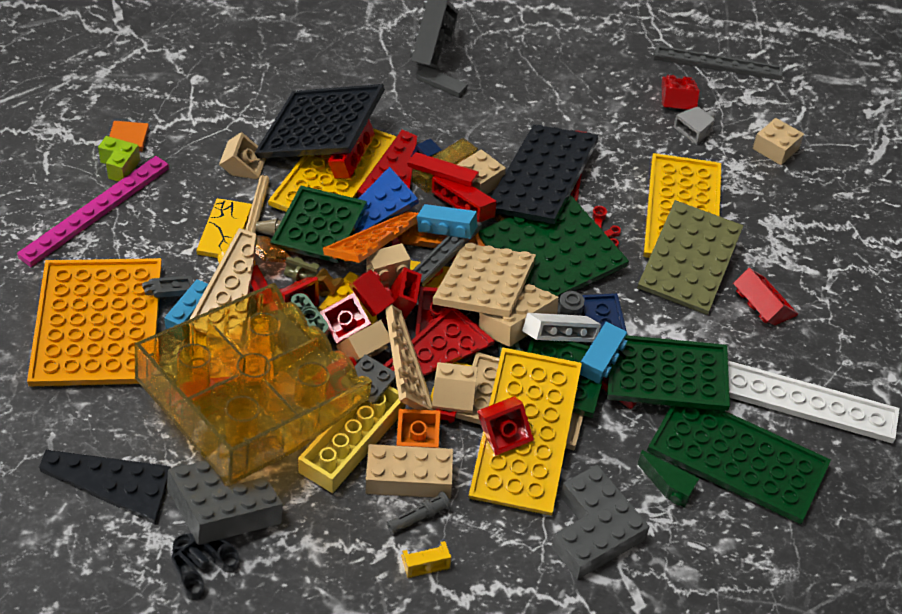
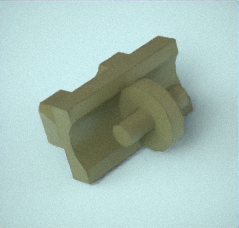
(299, 269)

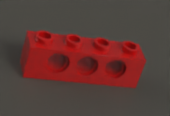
(345, 164)

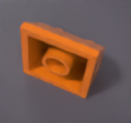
(418, 428)

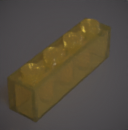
(454, 154)

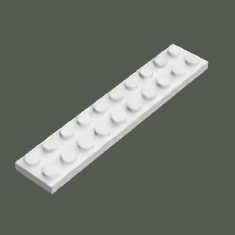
(813, 402)

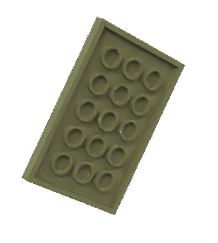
(690, 257)

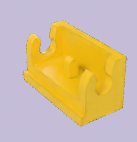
(426, 561)

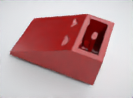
(679, 92)
(372, 292)

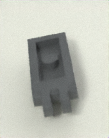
(167, 286)

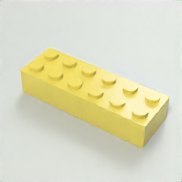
(346, 443)

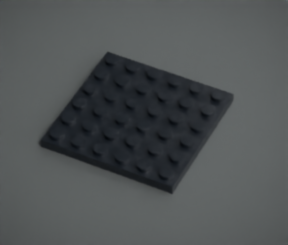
(320, 121)

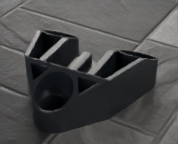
(186, 571)

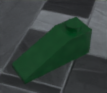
(670, 480)

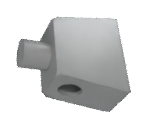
(695, 124)

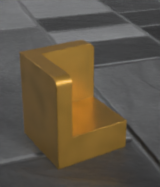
(327, 284)

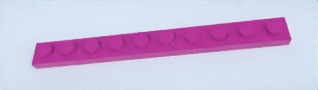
(92, 211)

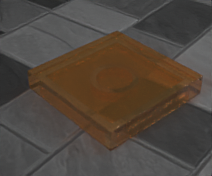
(269, 252)

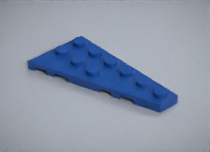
(385, 200)

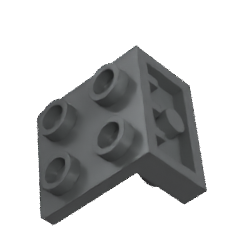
(381, 376)

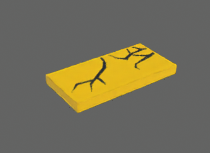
(222, 226)

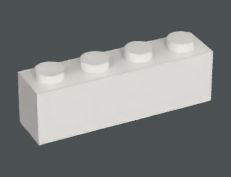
(561, 327)

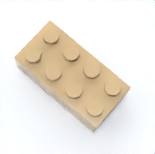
(509, 329)
(409, 471)

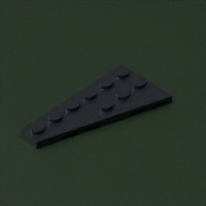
(116, 481)

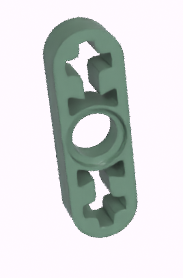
(309, 308)

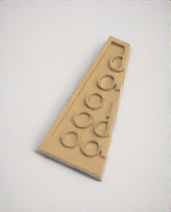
(232, 275)

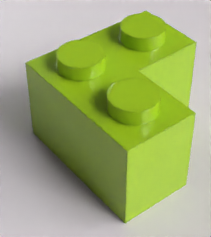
(119, 156)

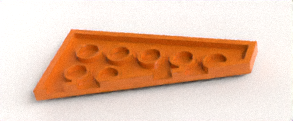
(368, 241)

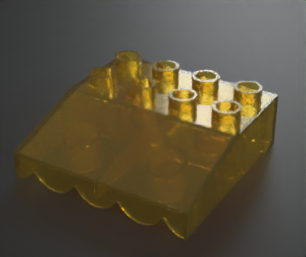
(249, 381)

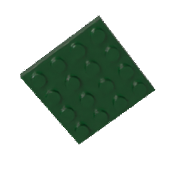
(317, 221)
(587, 390)

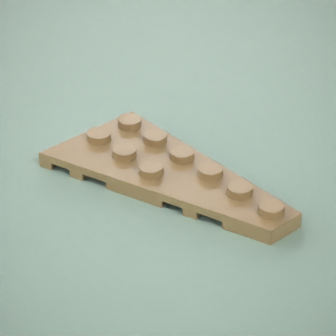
(409, 377)

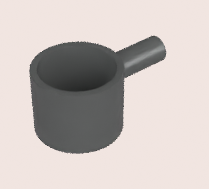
(571, 303)

